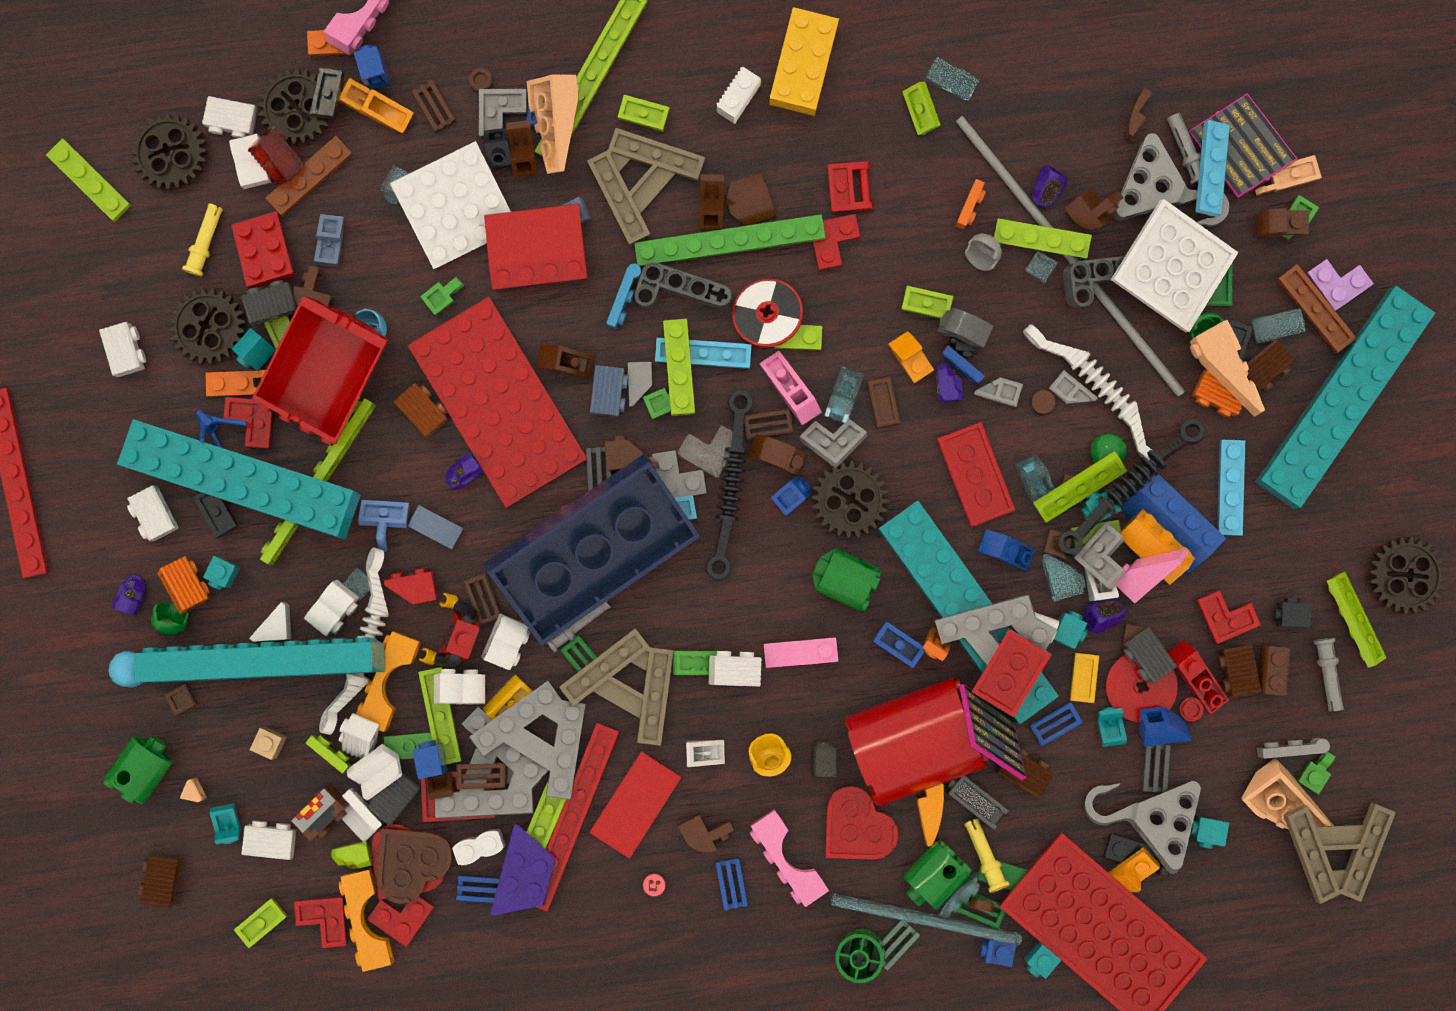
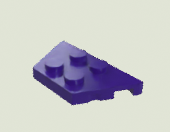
(523, 874)

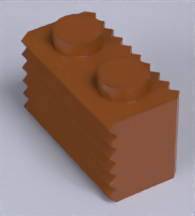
(421, 409)

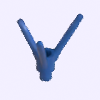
(210, 423)

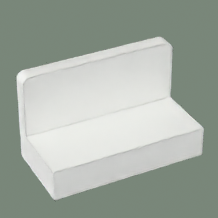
(376, 771)
(359, 817)

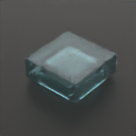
(1041, 267)
(358, 583)

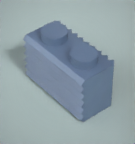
(607, 391)

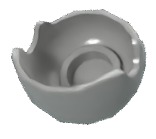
(983, 251)

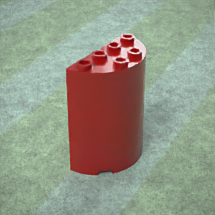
(320, 369)
(913, 742)

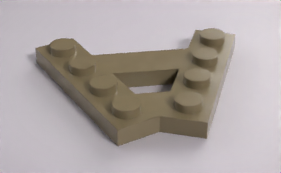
(664, 164)
(647, 706)
(1364, 840)

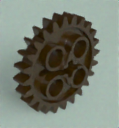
(282, 119)
(164, 131)
(187, 317)
(861, 481)
(1406, 597)

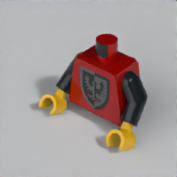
(459, 636)

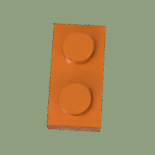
(319, 47)
(975, 196)
(934, 647)

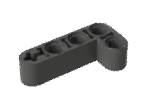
(1087, 278)
(684, 290)

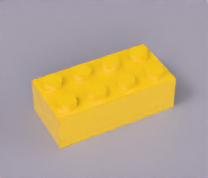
(803, 61)

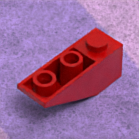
(1198, 677)

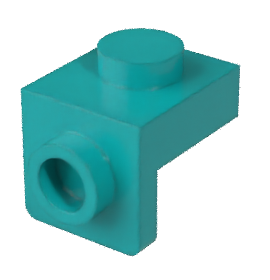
(1111, 727)
(225, 824)

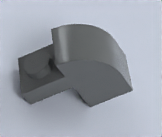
(965, 327)

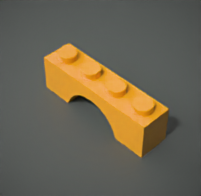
(398, 652)
(372, 949)

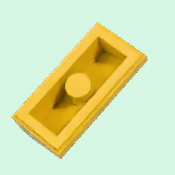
(509, 695)

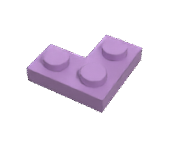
(1336, 289)

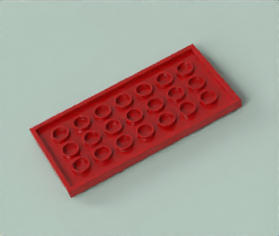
(497, 402)
(1101, 929)

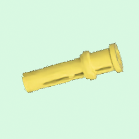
(199, 250)
(990, 866)

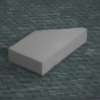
(638, 380)
(1070, 390)
(1001, 391)

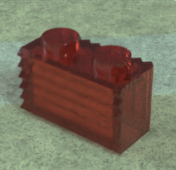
(276, 156)

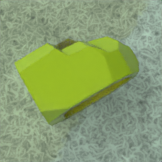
(353, 855)

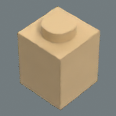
(268, 743)

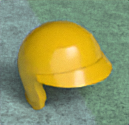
(769, 755)

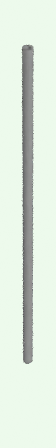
(1098, 291)

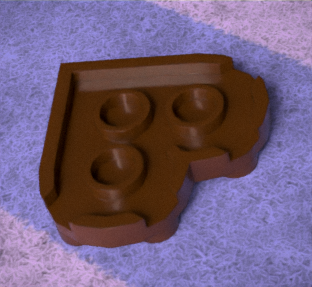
(410, 861)

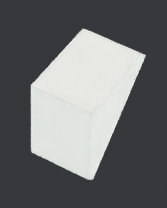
(1097, 589)
(276, 626)
(705, 752)

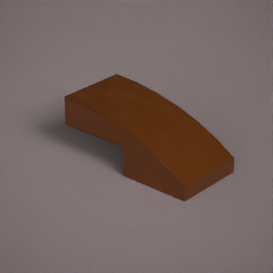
(1135, 118)

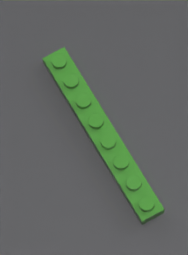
(730, 240)

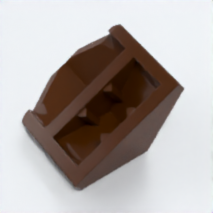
(750, 200)

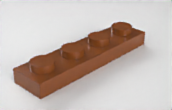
(310, 176)
(1316, 308)

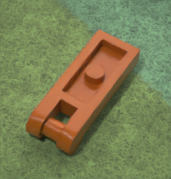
(232, 383)

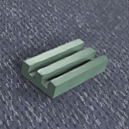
(887, 965)

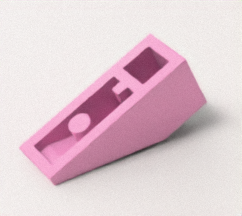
(791, 388)
(1148, 572)
(801, 652)

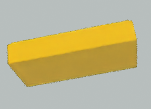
(1084, 677)

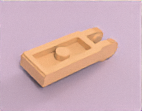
(1296, 174)

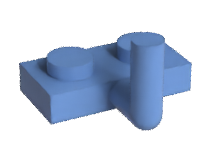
(383, 515)

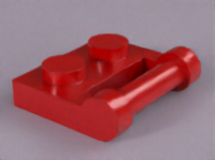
(842, 188)

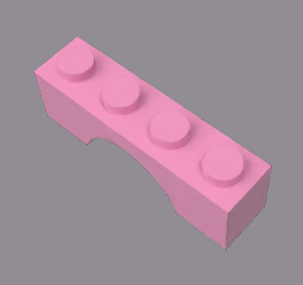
(347, 30)
(806, 884)

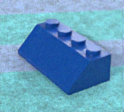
(1177, 517)

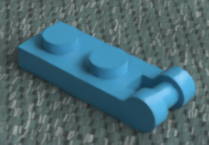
(624, 296)

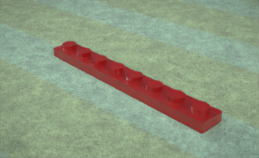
(19, 493)
(576, 808)

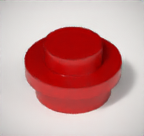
(1191, 709)

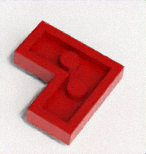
(836, 231)
(259, 420)
(1223, 623)
(327, 913)
(403, 924)

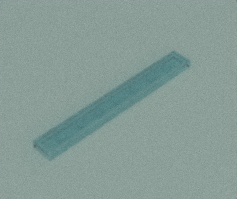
(925, 919)

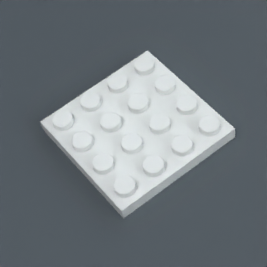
(449, 203)
(1174, 265)

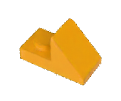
(911, 357)
(1135, 870)

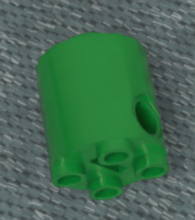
(846, 578)
(139, 768)
(936, 875)
(860, 955)

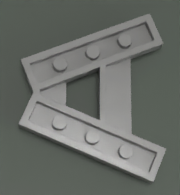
(977, 624)
(509, 729)
(478, 802)

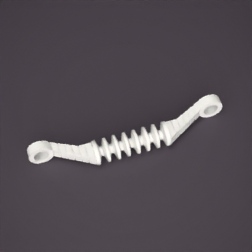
(1078, 358)
(377, 609)

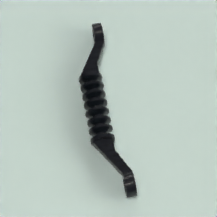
(1128, 485)
(729, 497)

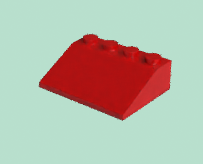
(535, 246)

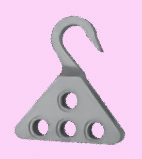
(1158, 171)
(1155, 836)

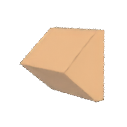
(193, 791)

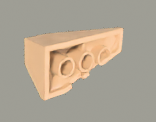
(554, 104)
(1219, 355)
(1277, 792)

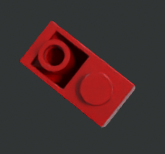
(415, 588)

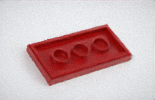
(975, 474)
(635, 804)

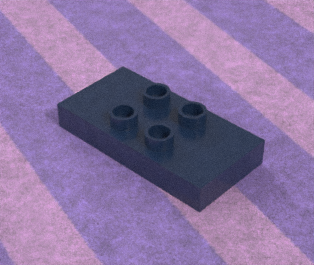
(591, 550)

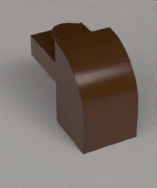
(521, 148)
(711, 201)
(1089, 210)
(1280, 222)
(311, 281)
(777, 454)
(700, 837)

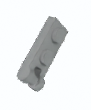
(1294, 748)

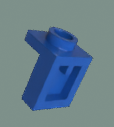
(792, 494)
(997, 952)

